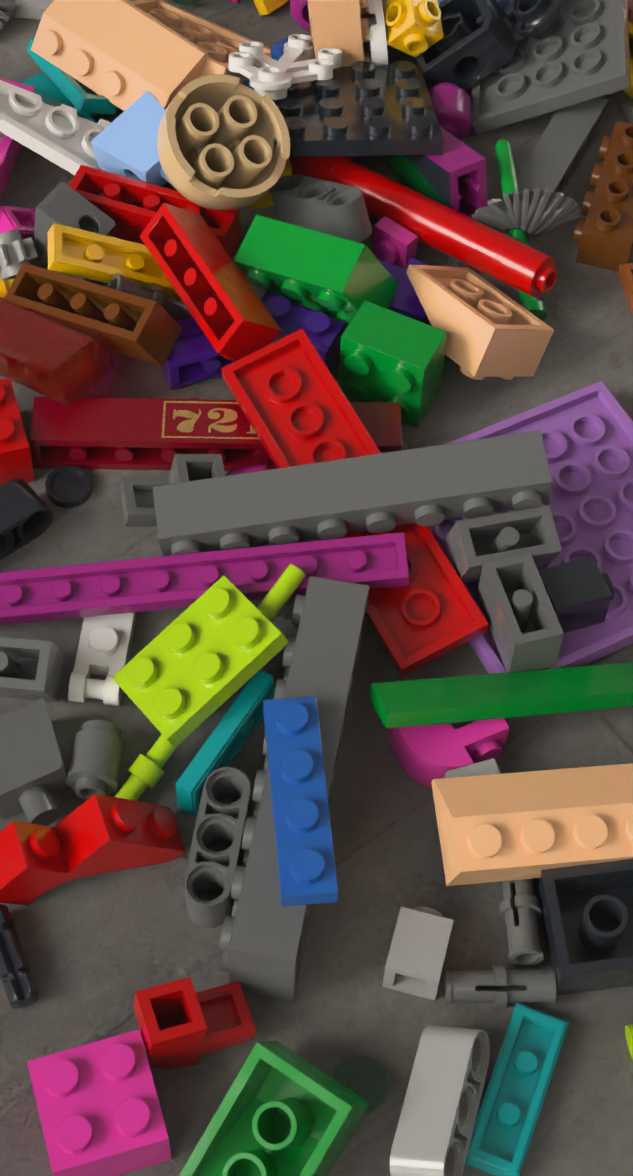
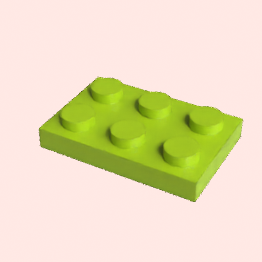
(200, 660)

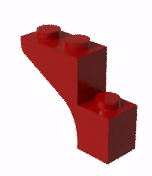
(92, 840)

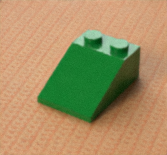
(277, 1120)

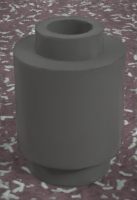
(95, 759)

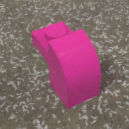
(437, 748)

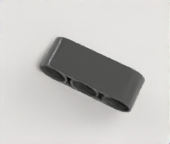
(322, 206)
(217, 824)

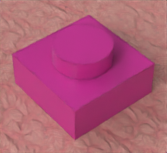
(393, 243)

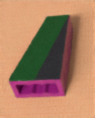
(451, 179)

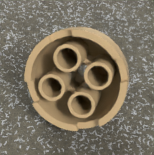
(220, 143)

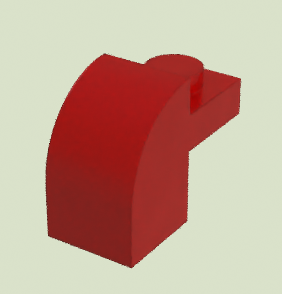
(186, 1023)

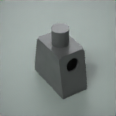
(70, 209)
(30, 764)

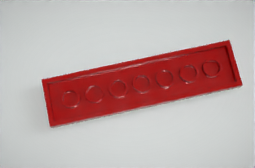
(308, 421)

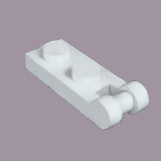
(101, 651)

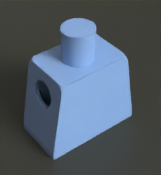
(130, 143)

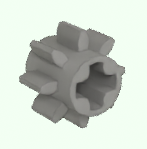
(14, 252)

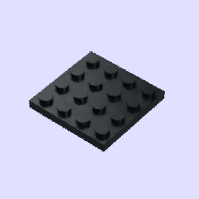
(362, 113)

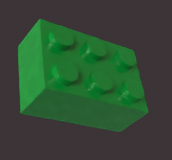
(313, 268)

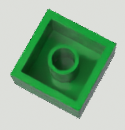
(391, 361)

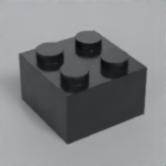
(589, 925)

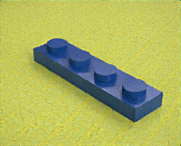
(299, 802)

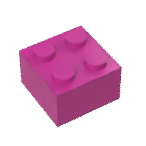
(100, 1108)

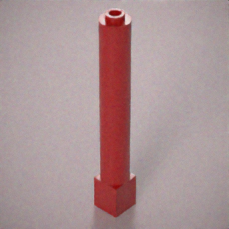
(439, 225)

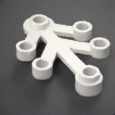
(293, 67)

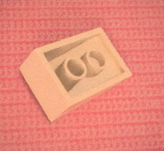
(483, 325)

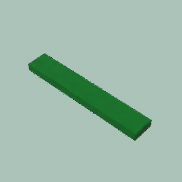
(502, 695)

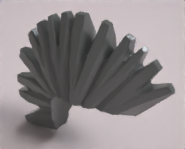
(530, 210)

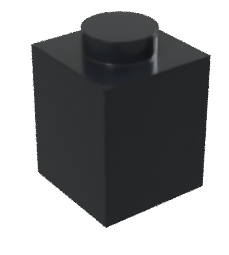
(578, 593)

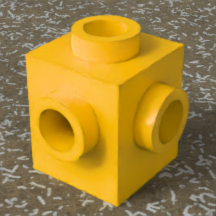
(412, 25)

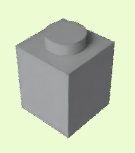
(418, 952)

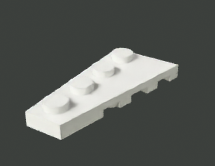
(47, 129)

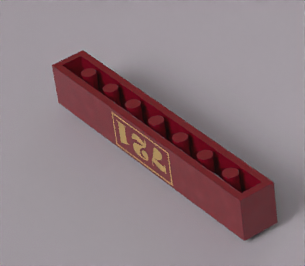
(152, 430)

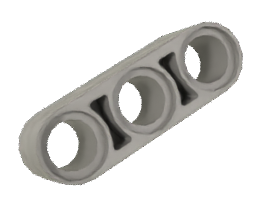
(441, 1102)

